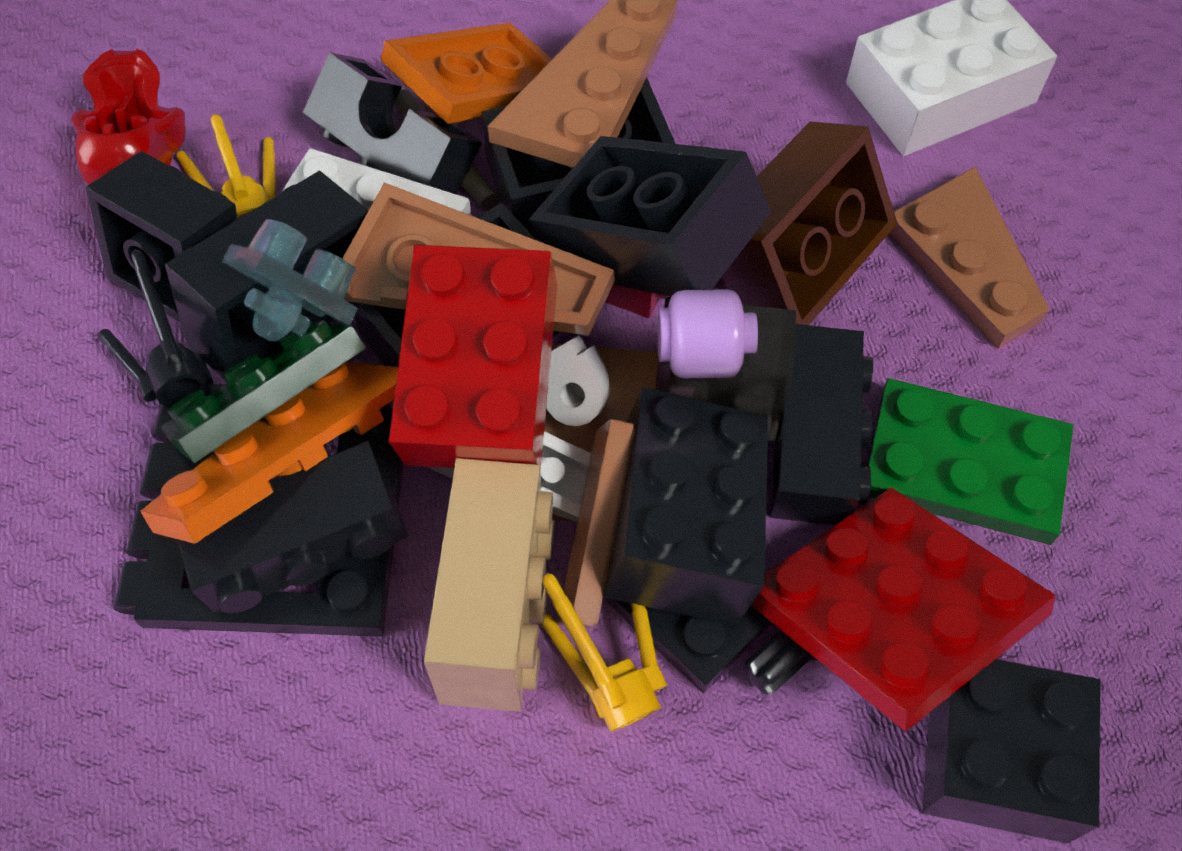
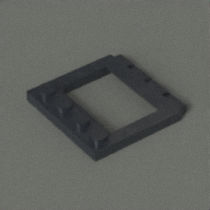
(346, 600)

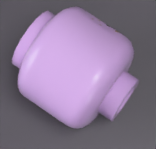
(705, 333)

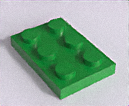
(971, 460)

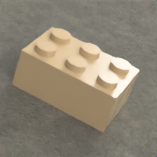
(490, 586)

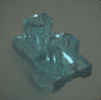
(271, 264)

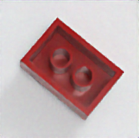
(474, 356)

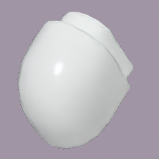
(577, 383)

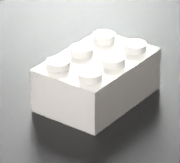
(948, 71)

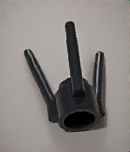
(171, 367)

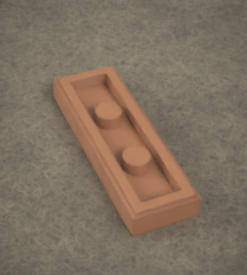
(598, 519)

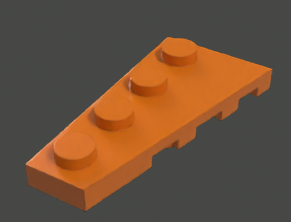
(274, 446)

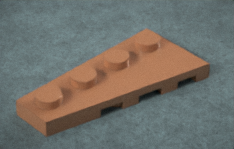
(587, 84)
(402, 219)

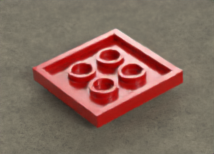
(901, 605)

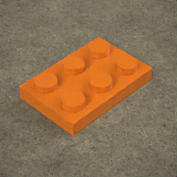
(466, 68)

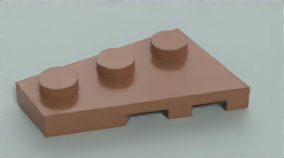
(972, 257)

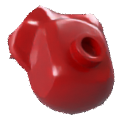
(124, 115)

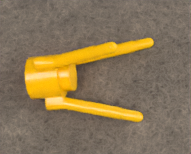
(238, 189)
(619, 691)

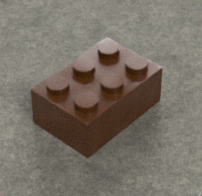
(822, 223)

